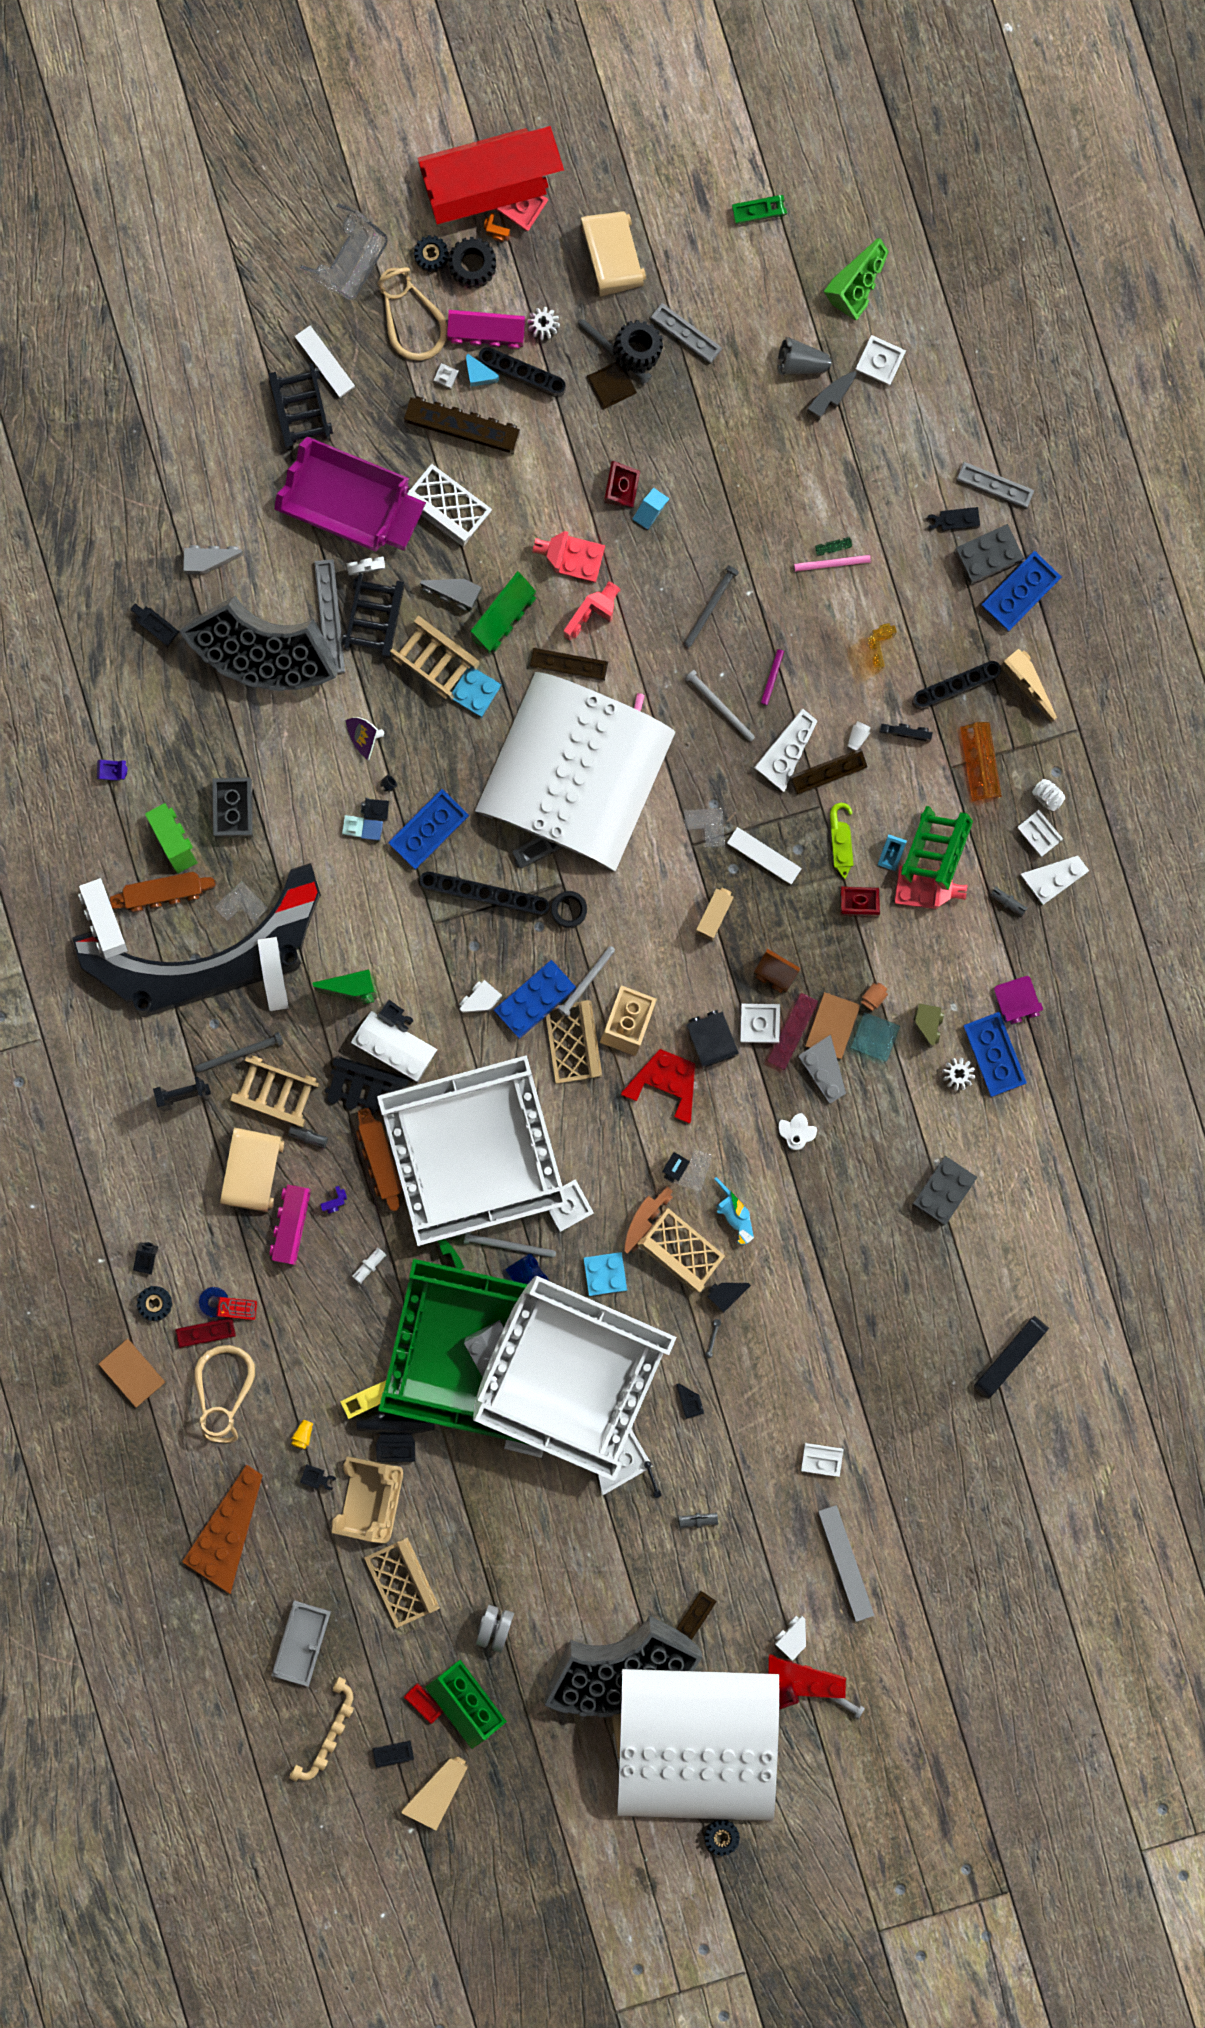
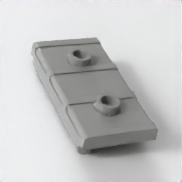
(301, 1643)

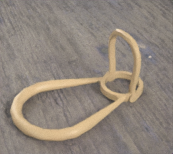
(389, 273)
(199, 1385)

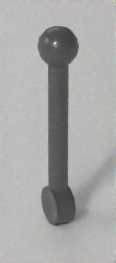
(709, 1354)

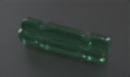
(833, 546)

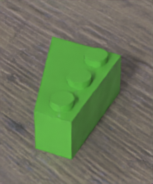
(171, 837)

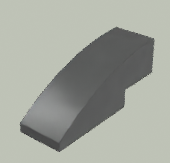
(831, 395)
(534, 851)

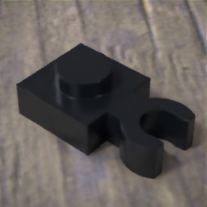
(393, 1015)
(314, 1477)

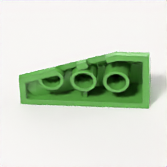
(853, 284)

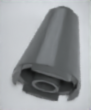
(801, 358)

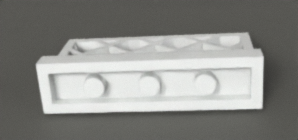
(441, 520)

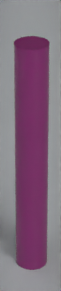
(772, 677)

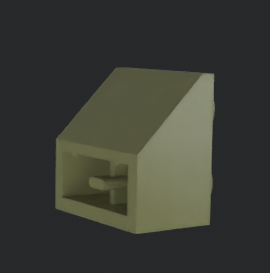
(926, 1023)

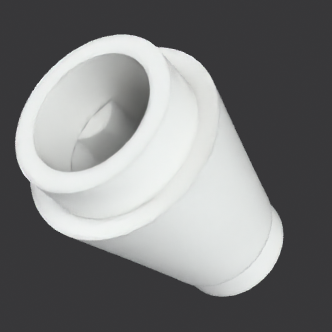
(858, 735)

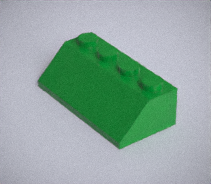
(466, 1704)

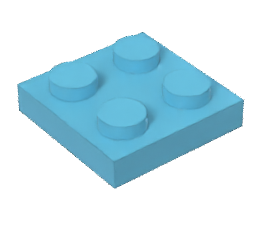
(475, 691)
(605, 1274)

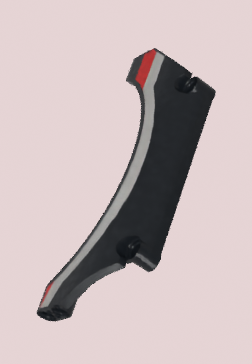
(180, 983)

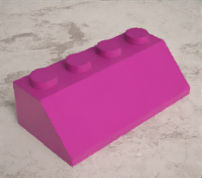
(486, 329)
(291, 1224)

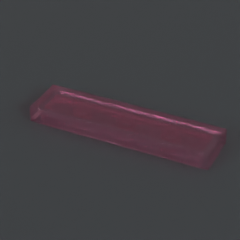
(792, 1031)

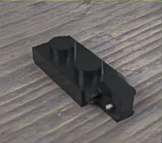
(155, 624)

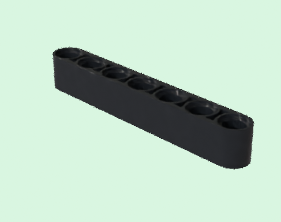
(477, 887)

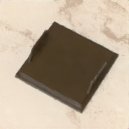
(611, 384)

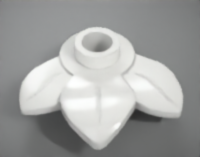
(797, 1129)

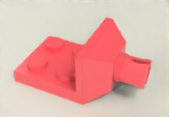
(524, 212)
(572, 556)
(601, 603)
(925, 892)

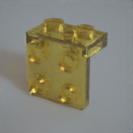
(882, 633)

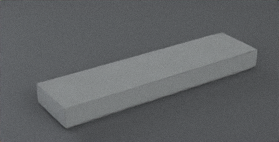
(686, 333)
(995, 485)

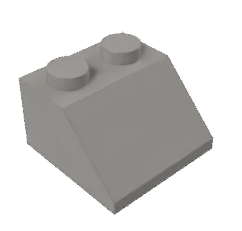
(482, 1344)

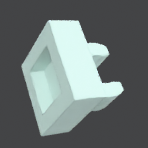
(353, 826)

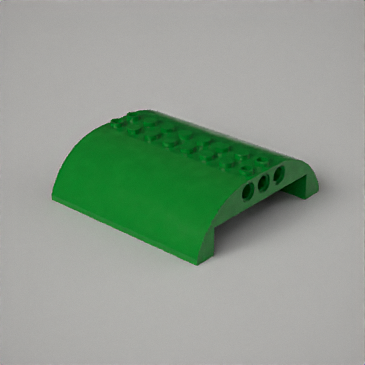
(430, 1366)

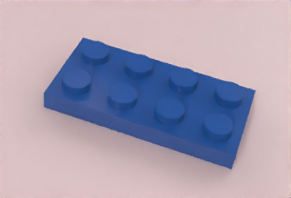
(1021, 591)
(428, 829)
(535, 999)
(994, 1054)

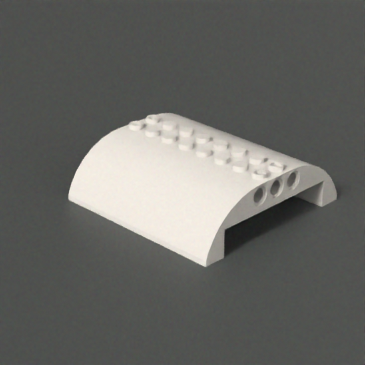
(576, 769)
(472, 1150)
(569, 1376)
(698, 1745)

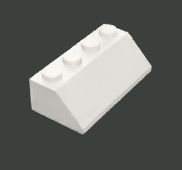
(394, 1047)

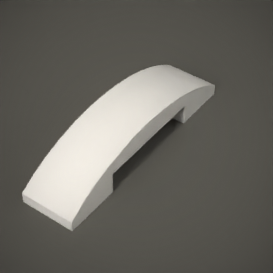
(272, 974)

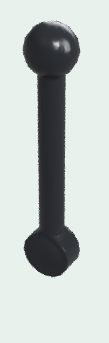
(657, 1493)

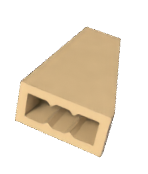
(435, 1796)

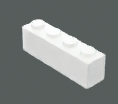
(103, 919)

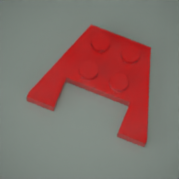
(670, 1075)

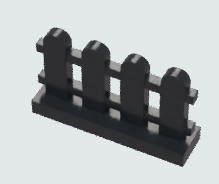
(358, 1080)

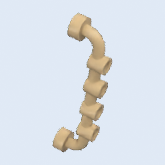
(336, 1729)

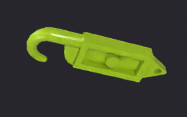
(841, 840)

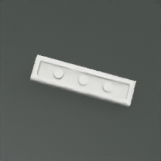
(325, 361)
(764, 856)

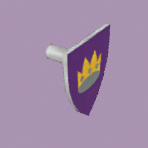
(363, 735)

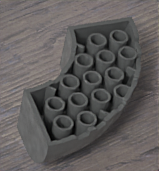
(260, 651)
(591, 1675)

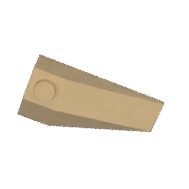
(1023, 673)

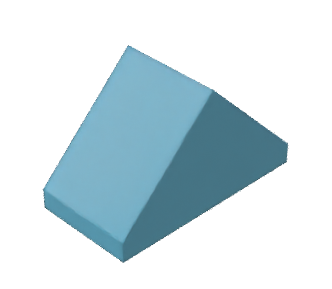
(479, 373)
(650, 508)
(891, 852)

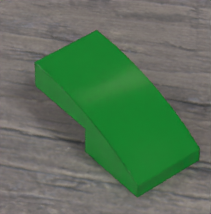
(446, 1248)

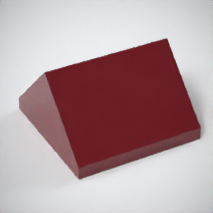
(622, 485)
(860, 902)

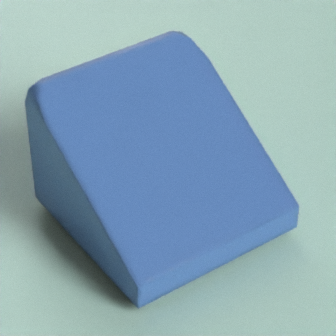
(372, 830)

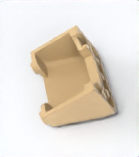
(612, 252)
(251, 1170)
(369, 1500)

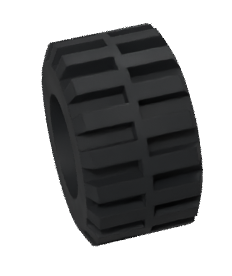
(468, 247)
(640, 333)

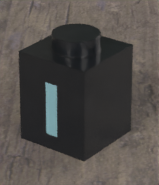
(675, 1167)

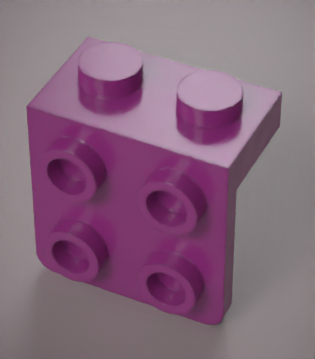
(1017, 1000)

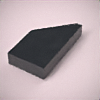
(690, 1401)

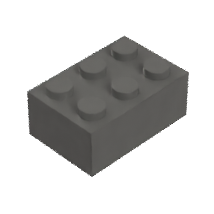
(989, 554)
(232, 807)
(944, 1190)

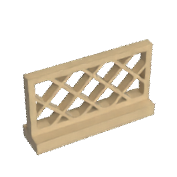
(590, 1044)
(674, 1265)
(418, 1580)

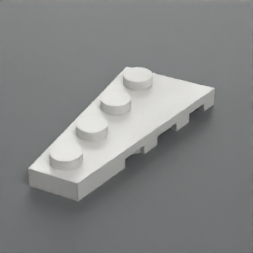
(783, 755)

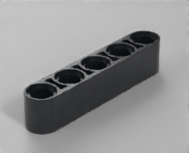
(529, 378)
(963, 678)
(1011, 1357)

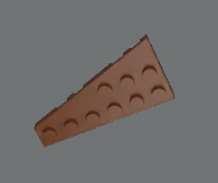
(223, 1538)

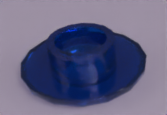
(204, 1298)

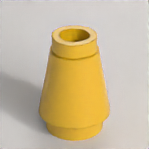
(302, 1435)

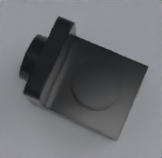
(375, 809)
(145, 1257)

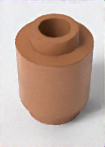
(874, 996)

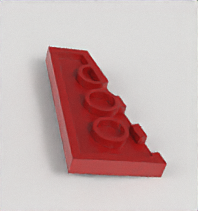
(807, 1680)

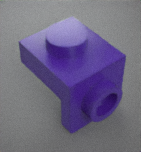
(111, 770)
(332, 1206)

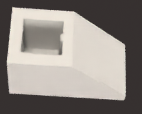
(481, 1000)
(794, 1639)

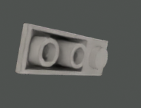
(202, 560)
(456, 590)

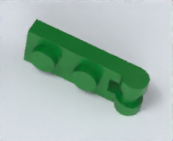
(758, 209)

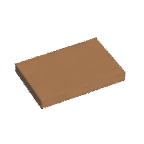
(836, 1018)
(132, 1373)

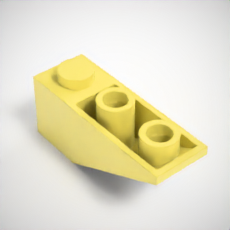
(363, 1400)

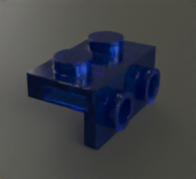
(525, 1270)

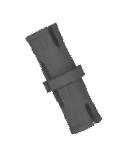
(1008, 902)
(308, 1136)
(698, 1520)

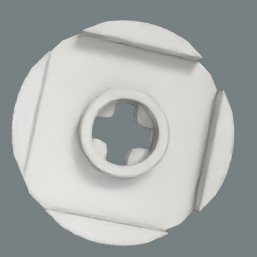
(366, 565)

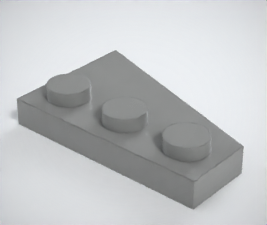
(824, 1068)

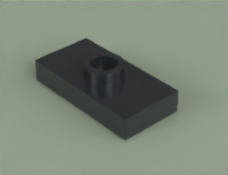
(393, 1753)

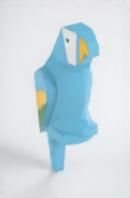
(736, 1215)

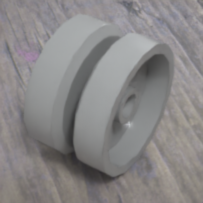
(494, 1628)

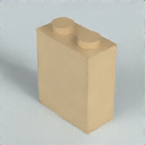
(714, 914)

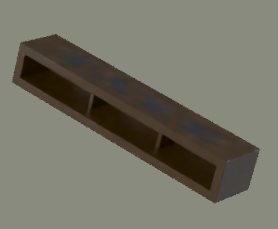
(462, 425)

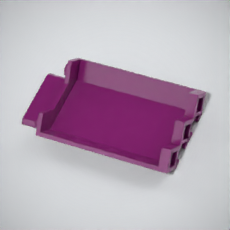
(349, 497)

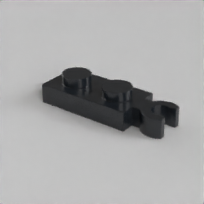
(956, 519)
(905, 731)

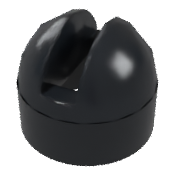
(388, 783)

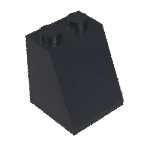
(712, 1039)

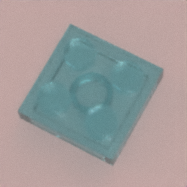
(875, 1037)

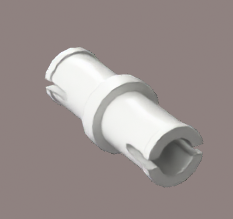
(369, 1265)

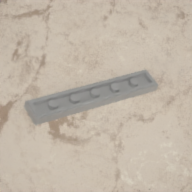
(330, 610)
(846, 1563)

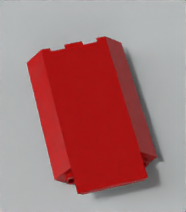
(489, 173)

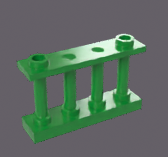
(949, 859)

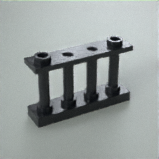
(287, 419)
(388, 628)
(165, 1099)

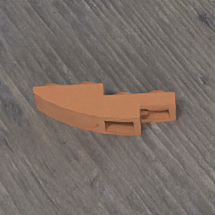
(640, 1224)

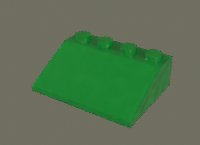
(503, 613)
(353, 986)

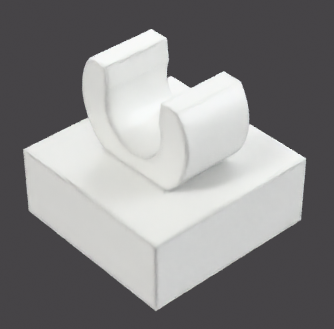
(446, 376)

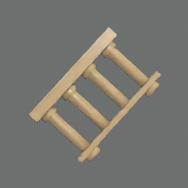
(437, 639)
(260, 1103)

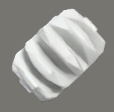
(550, 320)
(1048, 795)
(957, 1067)

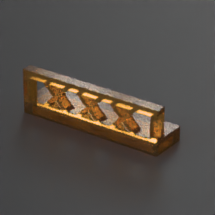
(984, 760)

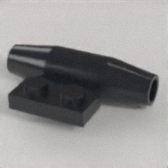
(395, 1433)

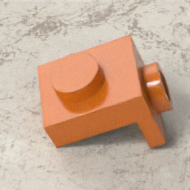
(497, 232)

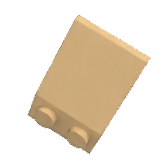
(628, 1020)

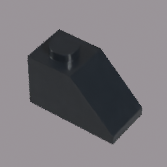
(726, 1294)

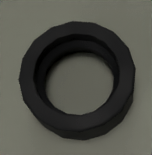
(583, 909)

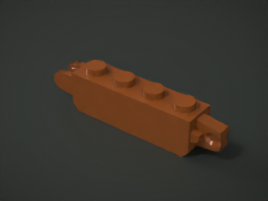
(162, 890)
(380, 1158)

